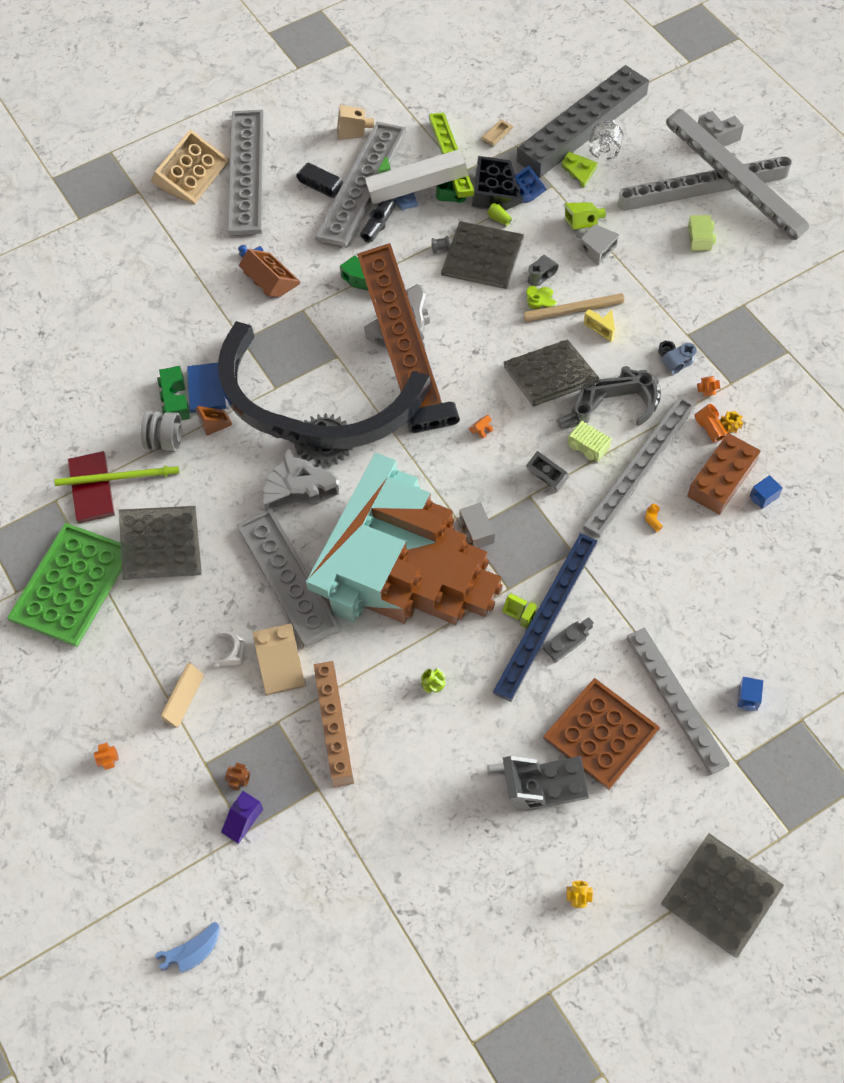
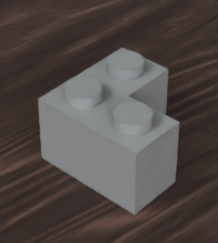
(723, 131)

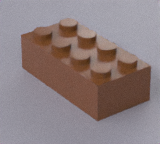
(723, 473)

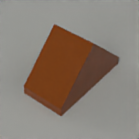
(212, 419)

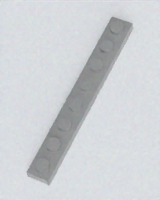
(678, 701)

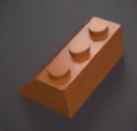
(268, 273)

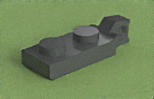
(568, 639)

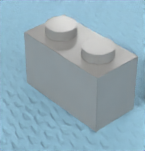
(476, 525)

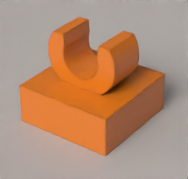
(480, 425)

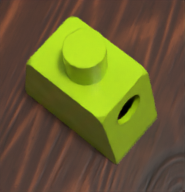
(583, 214)

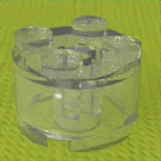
(605, 140)

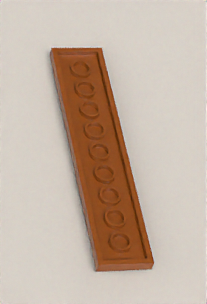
(396, 318)

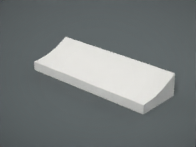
(416, 176)

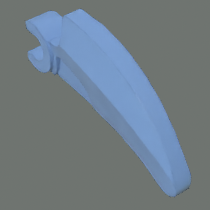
(192, 952)

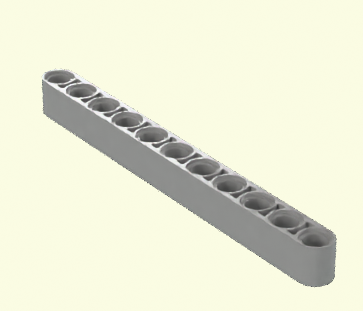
(737, 174)
(697, 184)

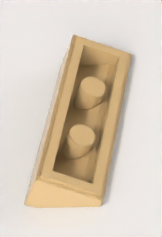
(182, 695)

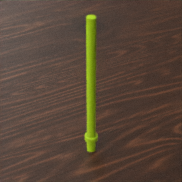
(117, 476)

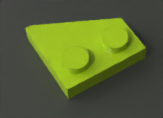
(579, 167)

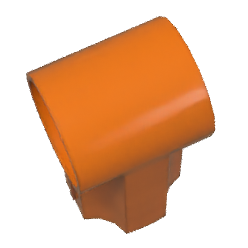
(708, 418)

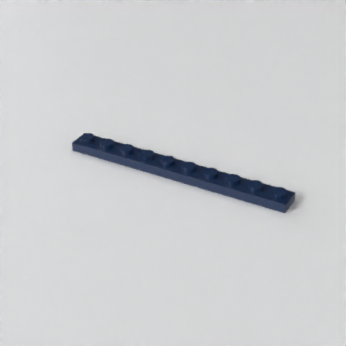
(545, 618)

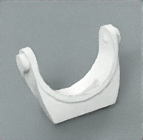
(236, 655)

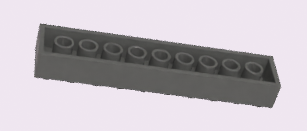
(575, 124)

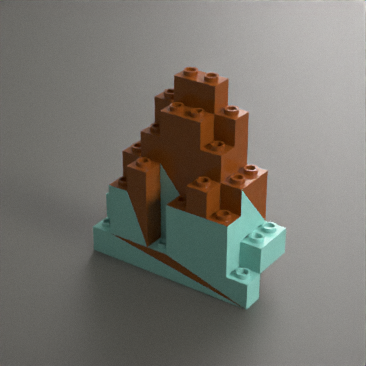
(401, 554)

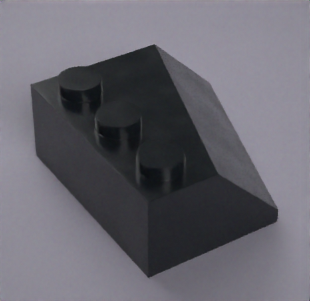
(495, 184)

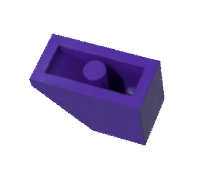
(241, 817)

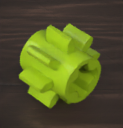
(433, 680)

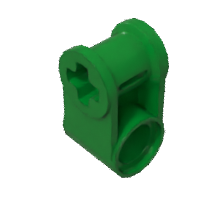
(446, 192)

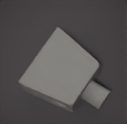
(597, 242)

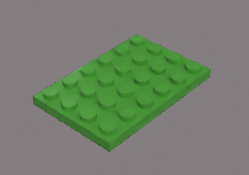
(69, 585)

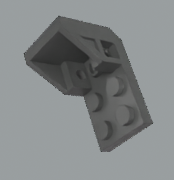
(545, 784)

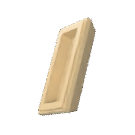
(497, 132)

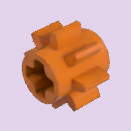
(708, 386)
(106, 756)

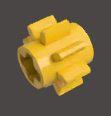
(731, 421)
(579, 894)

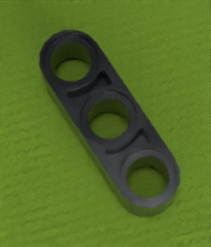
(319, 180)
(434, 417)

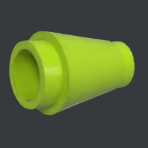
(498, 214)

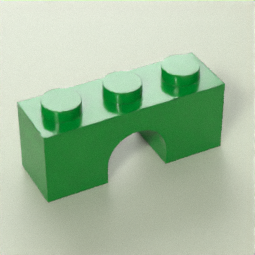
(171, 382)

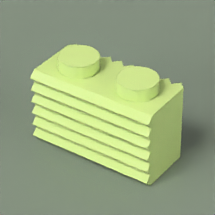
(701, 232)
(589, 441)

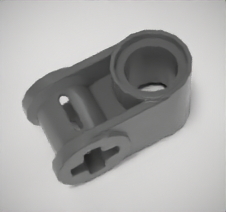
(542, 270)

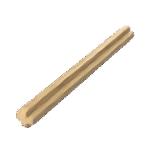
(574, 307)

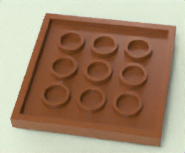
(603, 732)

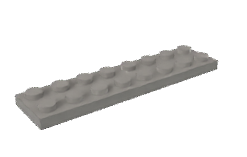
(287, 578)

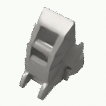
(418, 303)
(299, 483)

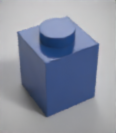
(765, 492)
(750, 693)

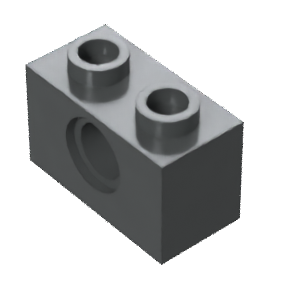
(547, 471)

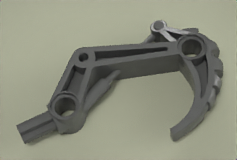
(626, 383)

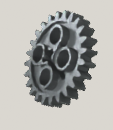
(318, 454)

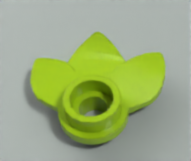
(540, 297)

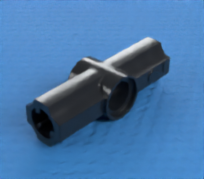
(377, 220)

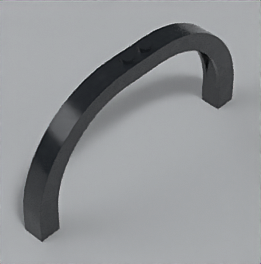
(309, 434)

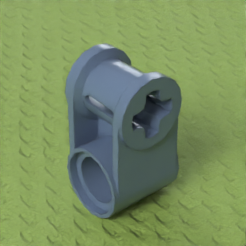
(679, 358)

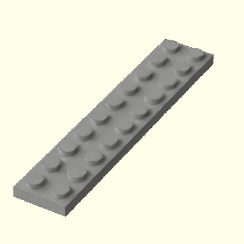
(246, 173)
(354, 194)

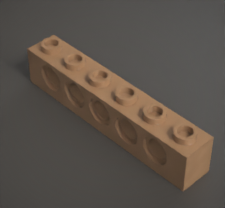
(333, 724)

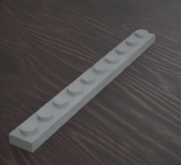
(639, 467)

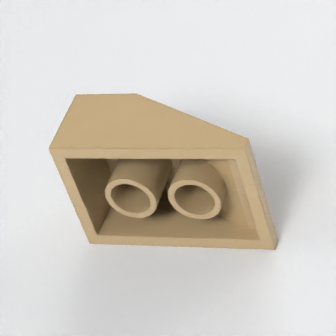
(278, 659)

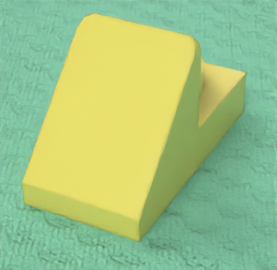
(602, 325)

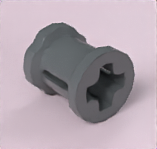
(440, 244)

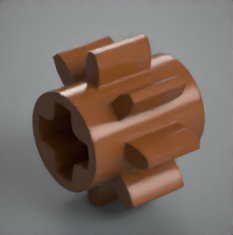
(237, 776)

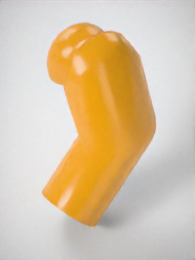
(651, 517)

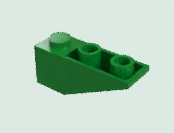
(353, 274)

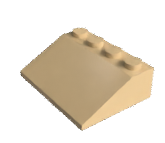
(189, 168)

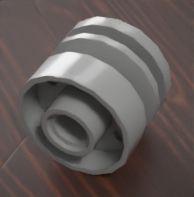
(161, 431)

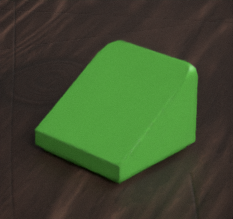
(385, 166)

